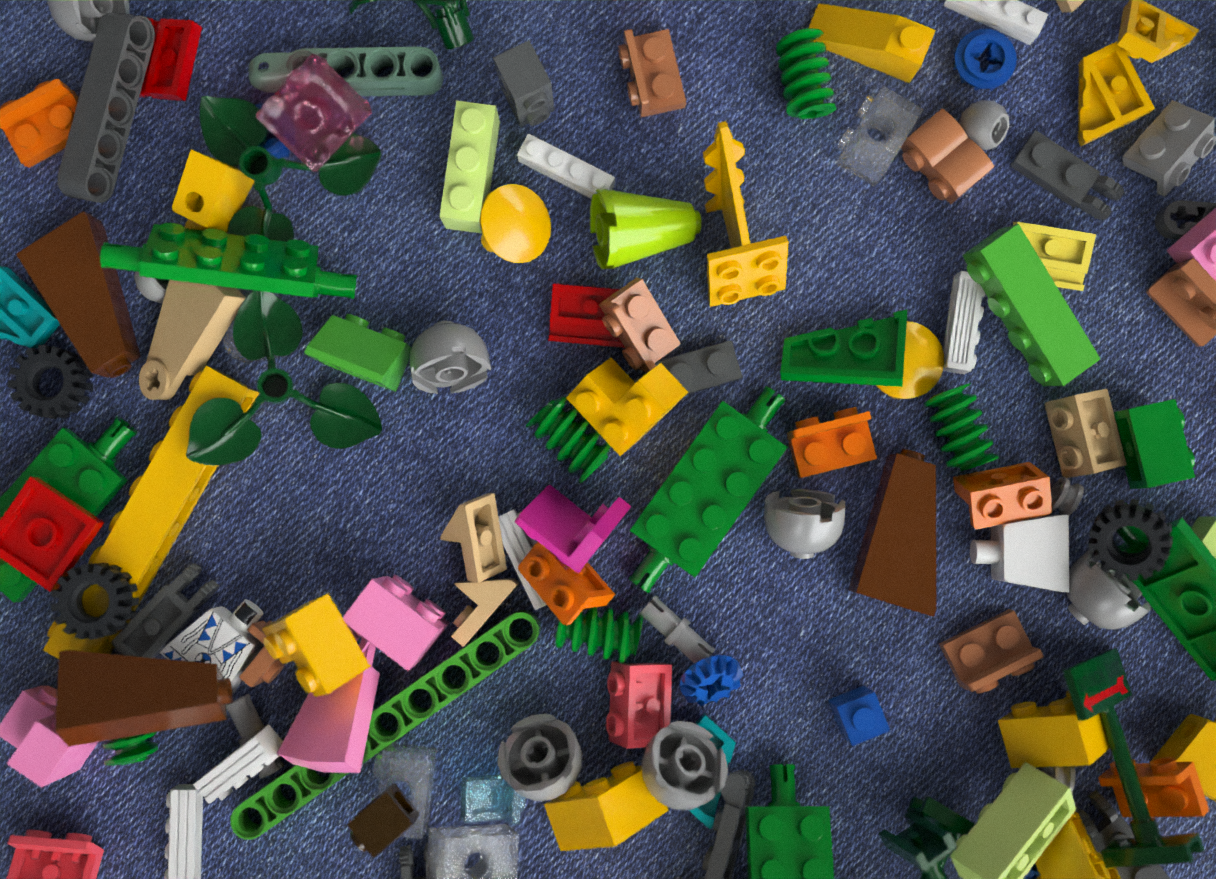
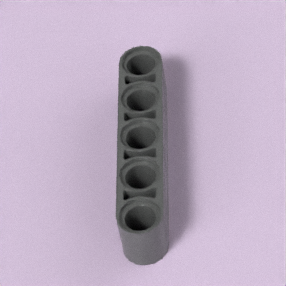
(106, 107)

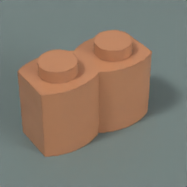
(946, 157)

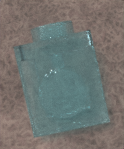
(490, 799)

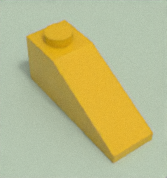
(874, 39)

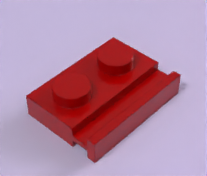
(171, 59)
(578, 317)

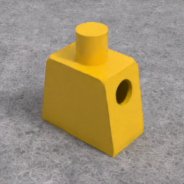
(210, 192)
(1195, 742)

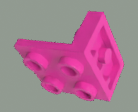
(567, 528)

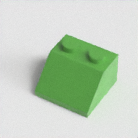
(361, 351)

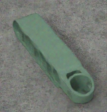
(366, 65)

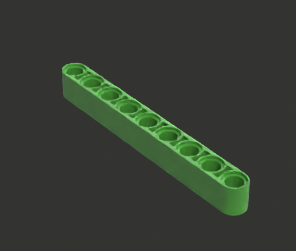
(309, 784)

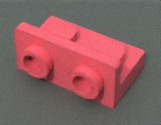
(638, 702)

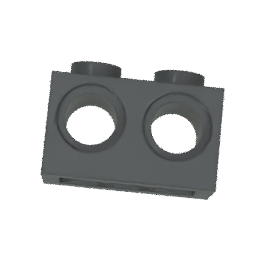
(525, 84)

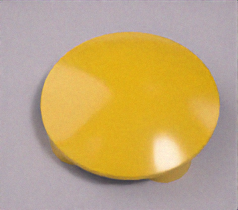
(515, 223)
(921, 363)

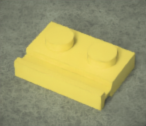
(1062, 252)

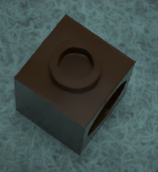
(382, 821)

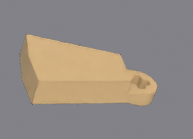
(186, 334)

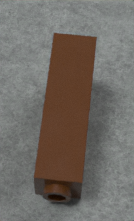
(83, 294)
(900, 537)
(133, 695)

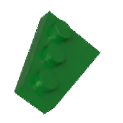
(852, 355)

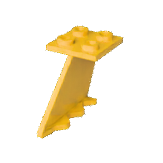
(746, 267)

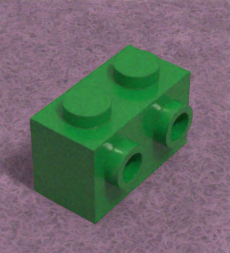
(1154, 445)

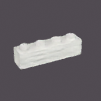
(1006, 16)
(563, 167)
(962, 324)
(517, 546)
(235, 767)
(184, 832)

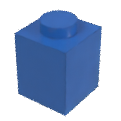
(858, 715)

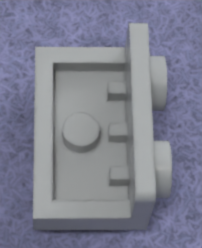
(1172, 146)

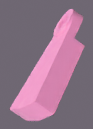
(334, 727)

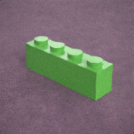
(1030, 307)

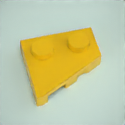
(1151, 32)
(1108, 94)

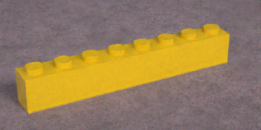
(156, 510)

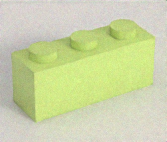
(469, 165)
(1014, 827)

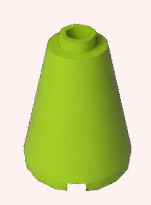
(638, 226)

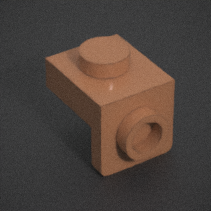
(263, 666)

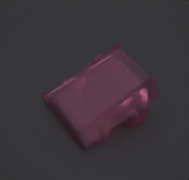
(314, 112)

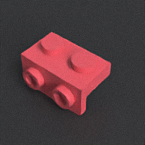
(50, 858)

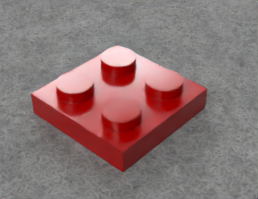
(45, 533)

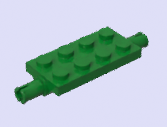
(229, 261)
(78, 471)
(708, 489)
(1182, 590)
(788, 837)

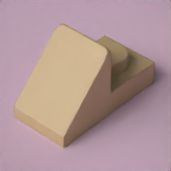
(479, 532)
(488, 596)

